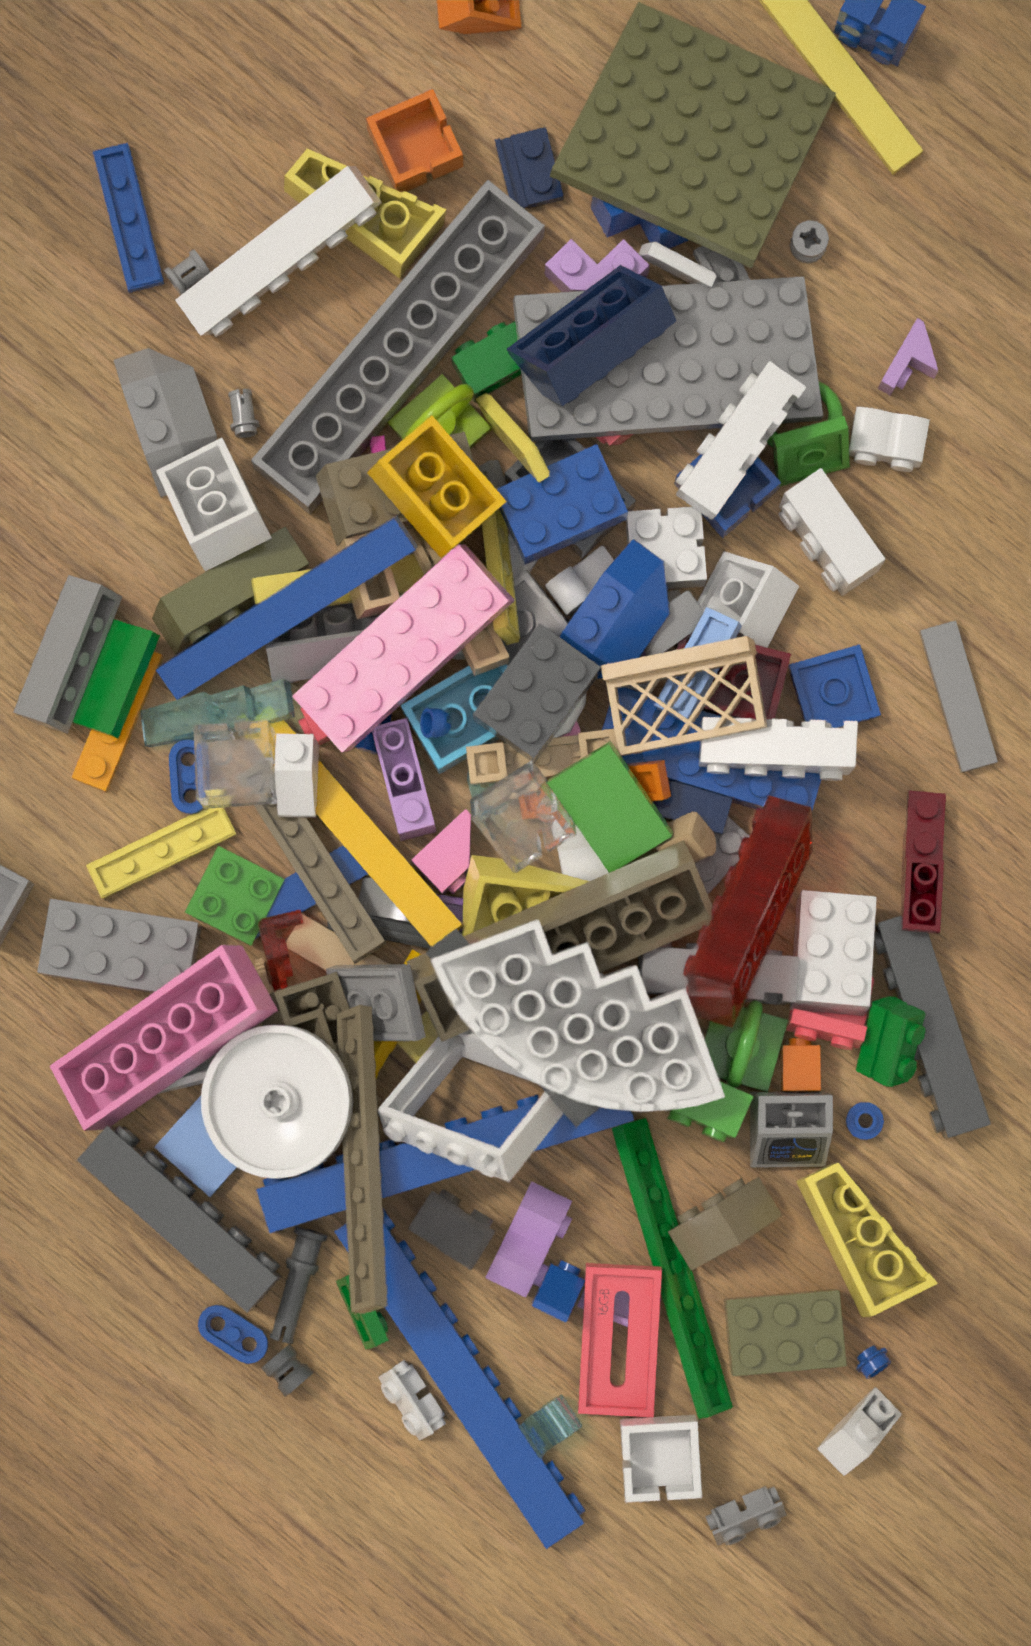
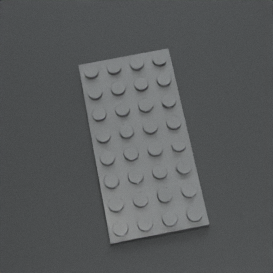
(691, 368)

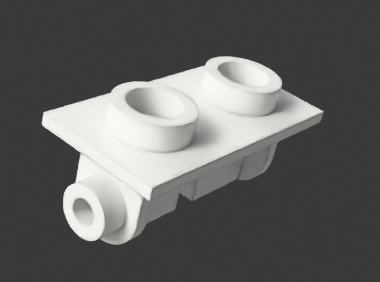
(400, 1387)

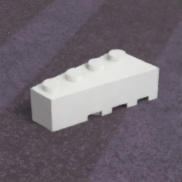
(739, 439)

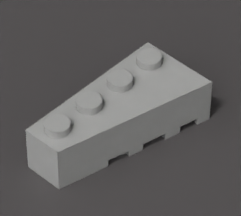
(774, 984)

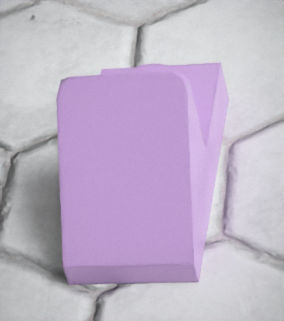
(915, 352)

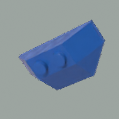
(621, 608)

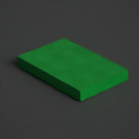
(116, 678)

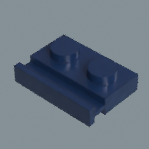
(526, 168)

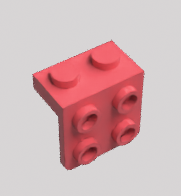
(840, 1029)

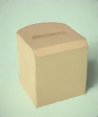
(695, 833)

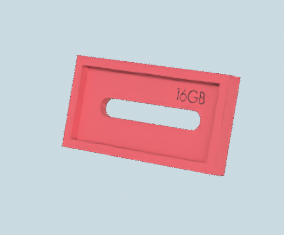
(637, 1392)

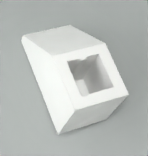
(859, 1432)

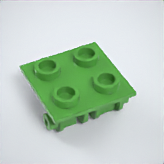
(234, 895)

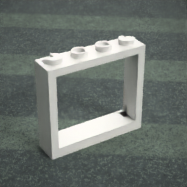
(421, 1081)

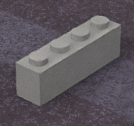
(67, 654)

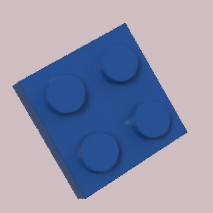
(835, 687)

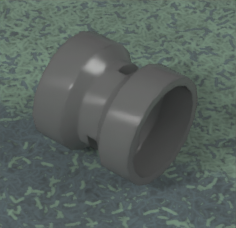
(281, 1363)

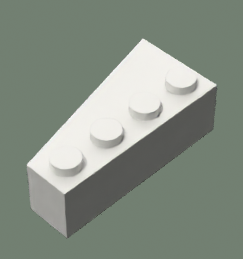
(782, 748)

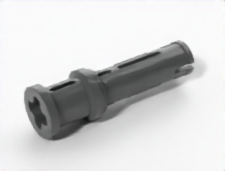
(301, 1266)

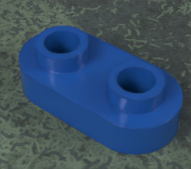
(182, 777)
(233, 1334)

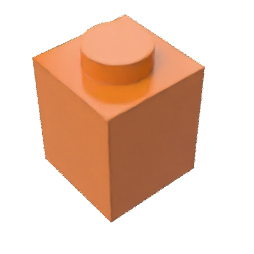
(800, 1066)

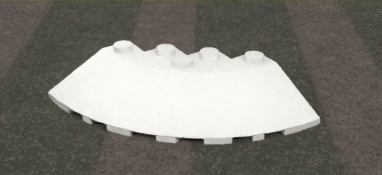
(586, 1030)

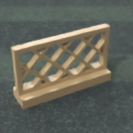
(680, 663)

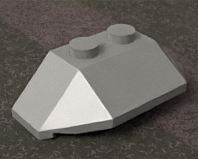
(164, 408)

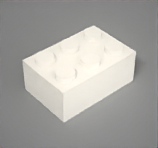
(213, 504)
(830, 533)
(834, 952)

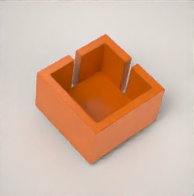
(412, 141)

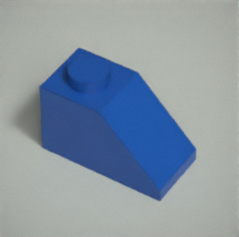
(559, 1290)

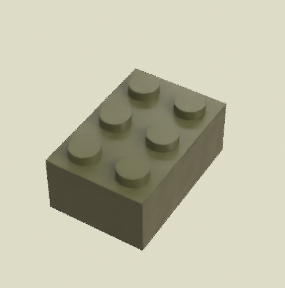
(785, 1332)

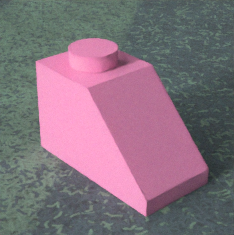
(447, 856)

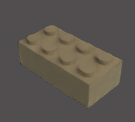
(353, 498)

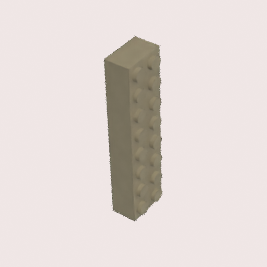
(614, 914)

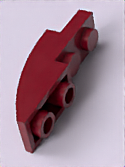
(923, 862)

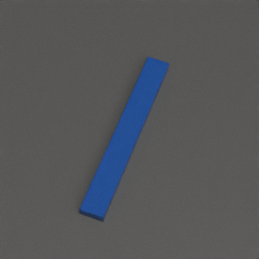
(287, 607)

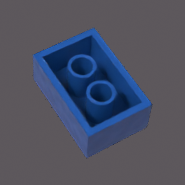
(564, 507)

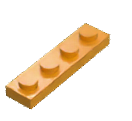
(103, 752)

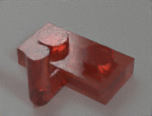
(276, 948)

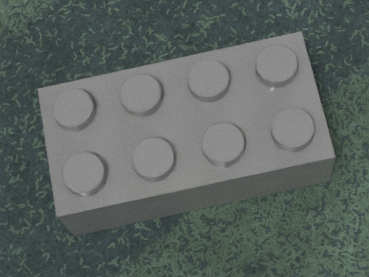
(116, 946)

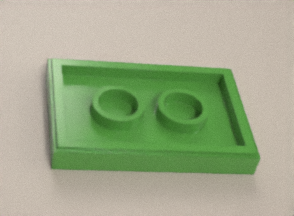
(610, 807)

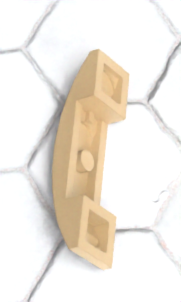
(497, 760)

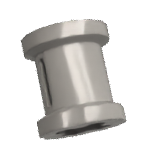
(193, 261)

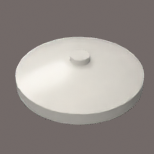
(276, 1101)

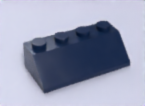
(593, 334)

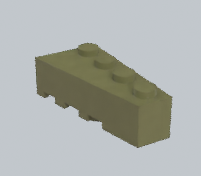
(223, 591)

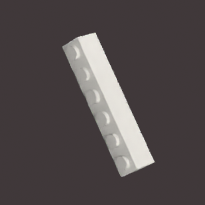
(279, 251)

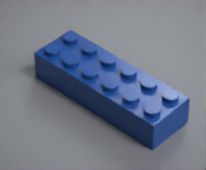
(684, 767)

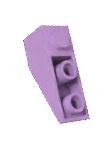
(403, 779)

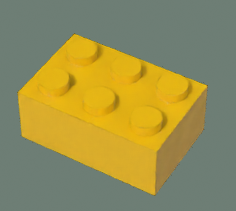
(436, 486)

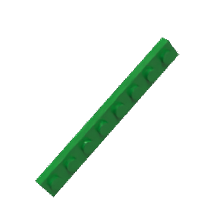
(677, 1280)

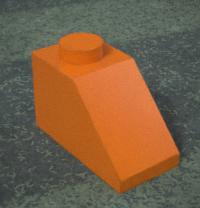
(478, 15)

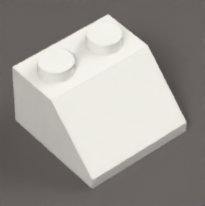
(749, 594)

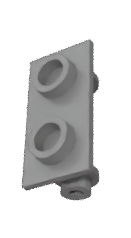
(734, 1524)

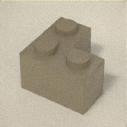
(311, 1007)
(724, 1221)

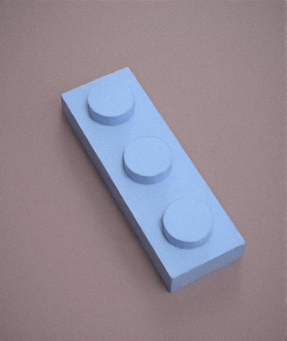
(710, 629)

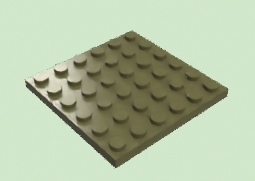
(693, 134)

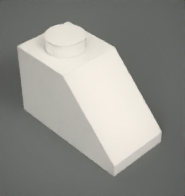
(296, 774)

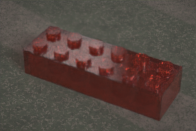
(749, 910)

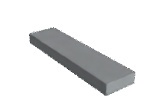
(958, 696)

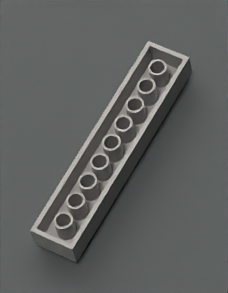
(400, 343)

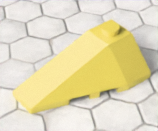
(496, 892)

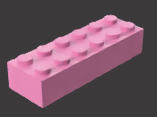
(403, 648)
(163, 1037)

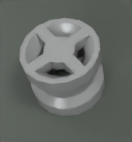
(806, 249)

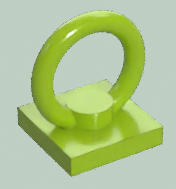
(448, 406)

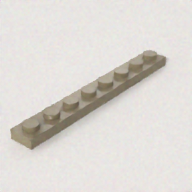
(362, 1164)

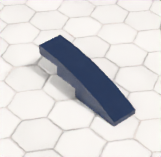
(685, 799)

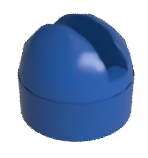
(434, 723)

